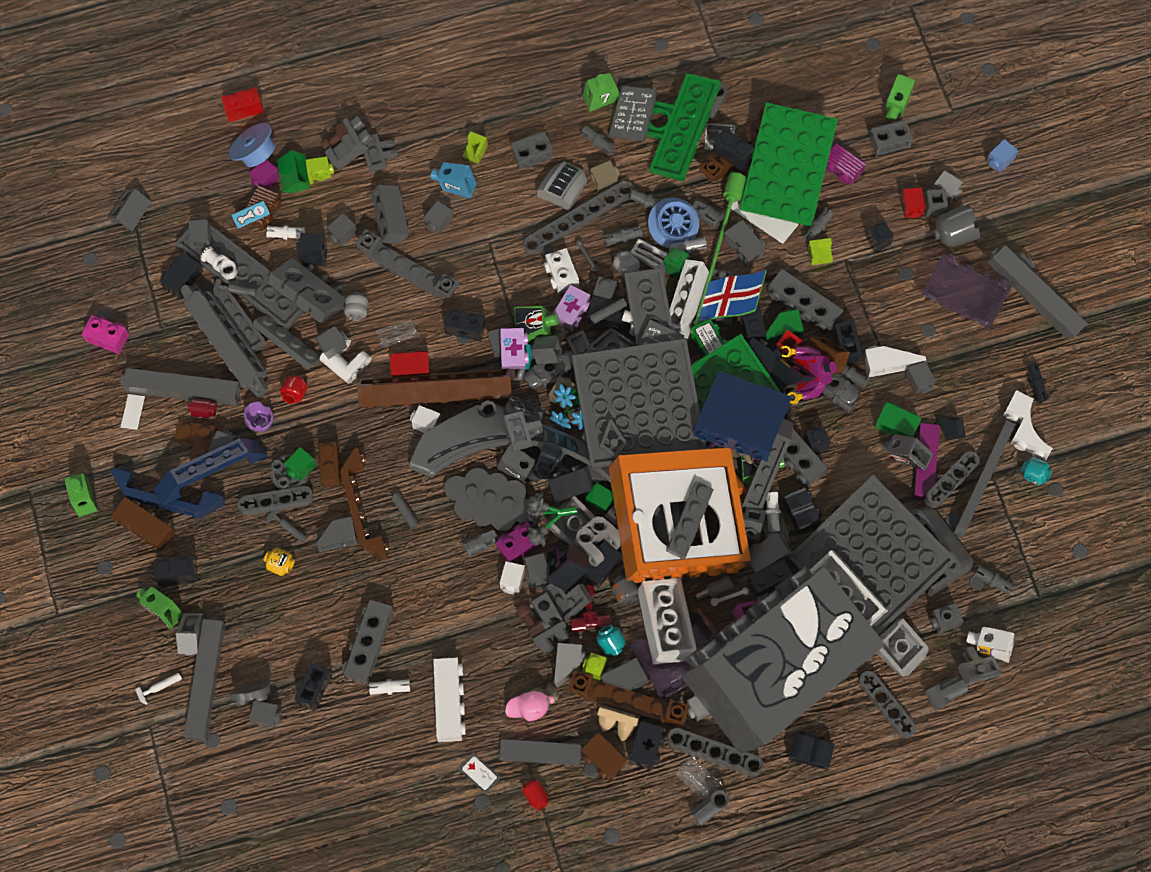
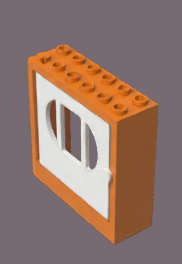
(667, 479)

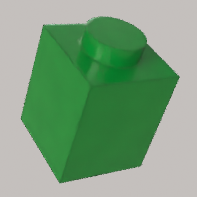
(675, 261)
(299, 465)
(600, 499)

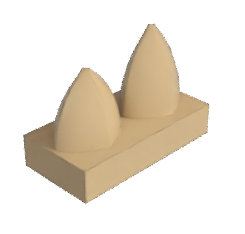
(626, 720)

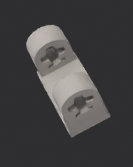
(608, 533)

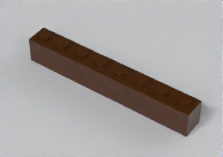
(434, 388)

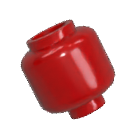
(293, 389)

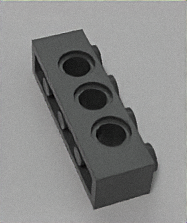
(802, 292)
(815, 469)
(363, 672)

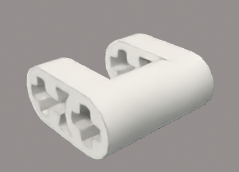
(343, 368)

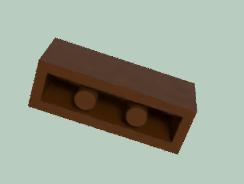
(143, 523)

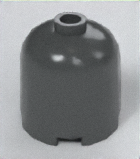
(956, 227)

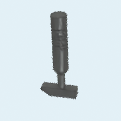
(233, 289)
(286, 525)

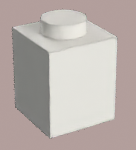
(425, 419)
(512, 577)

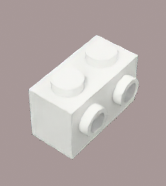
(561, 271)

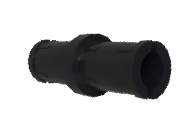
(1037, 382)

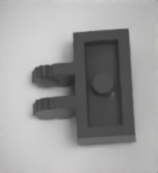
(376, 157)

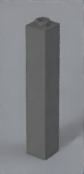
(1036, 292)
(180, 386)
(205, 680)

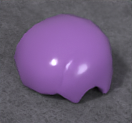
(258, 417)

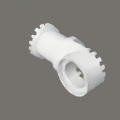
(219, 262)

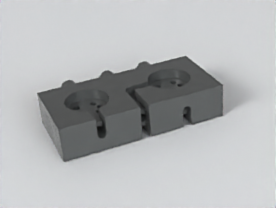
(310, 291)

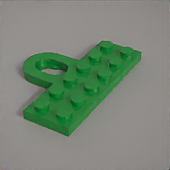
(684, 126)

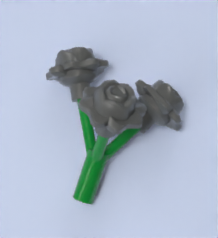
(538, 509)

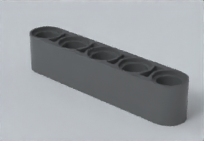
(708, 744)

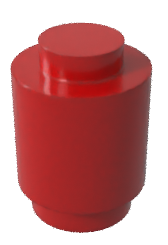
(535, 794)

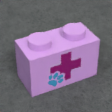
(572, 307)
(512, 348)

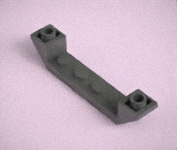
(408, 270)
(766, 471)

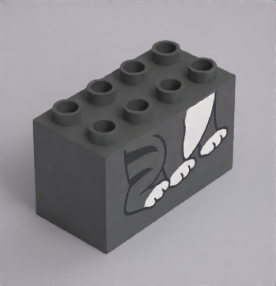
(782, 659)

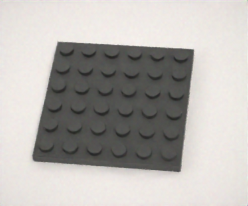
(644, 393)
(881, 546)

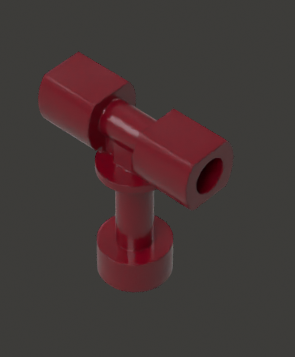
(590, 618)

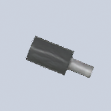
(716, 587)

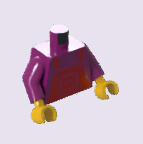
(816, 364)

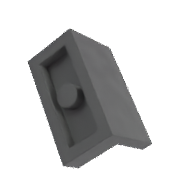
(129, 209)

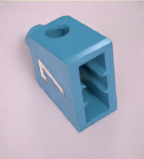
(455, 179)

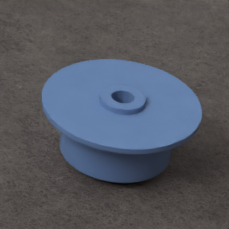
(253, 145)
(673, 221)

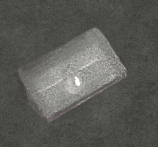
(396, 333)
(698, 778)

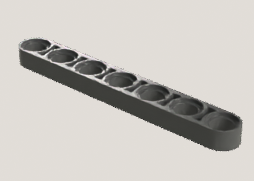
(573, 224)
(984, 479)

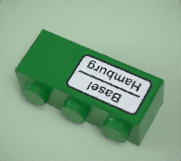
(706, 337)

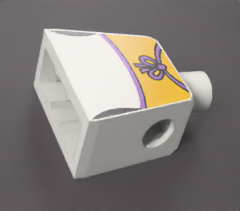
(993, 643)

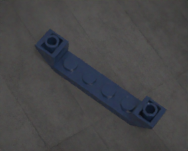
(207, 464)
(208, 503)

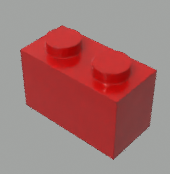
(242, 104)
(410, 363)

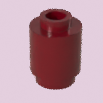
(202, 408)

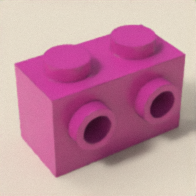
(105, 334)

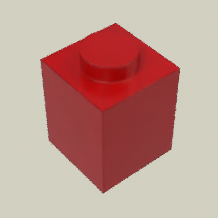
(913, 202)

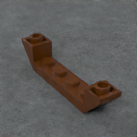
(719, 167)
(352, 466)
(629, 701)

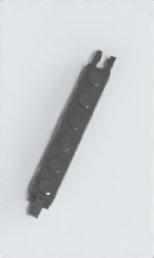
(226, 339)

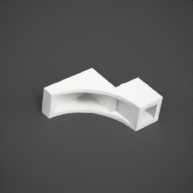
(1025, 437)

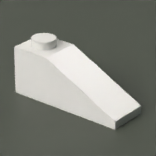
(889, 360)

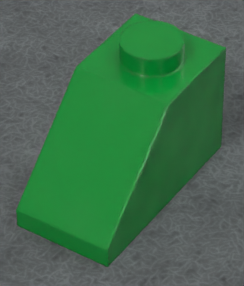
(787, 320)

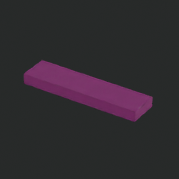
(926, 479)

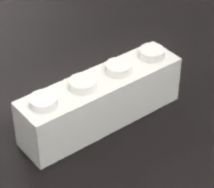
(688, 296)
(448, 700)

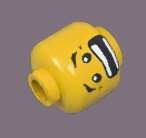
(279, 561)

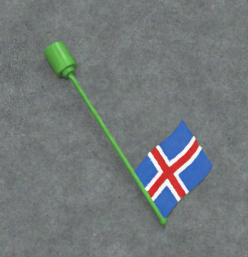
(730, 294)

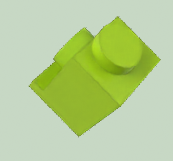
(319, 169)
(594, 666)

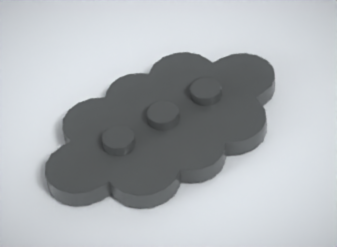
(488, 499)

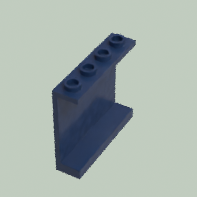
(742, 416)

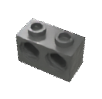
(892, 141)
(530, 146)

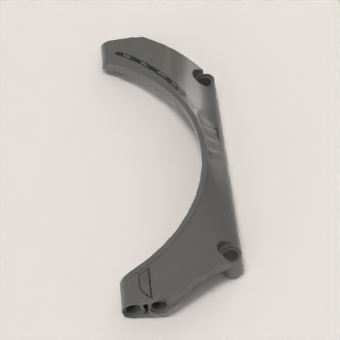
(472, 433)

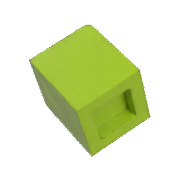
(476, 147)
(820, 251)

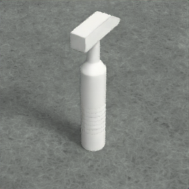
(158, 686)

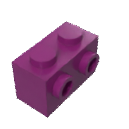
(516, 544)

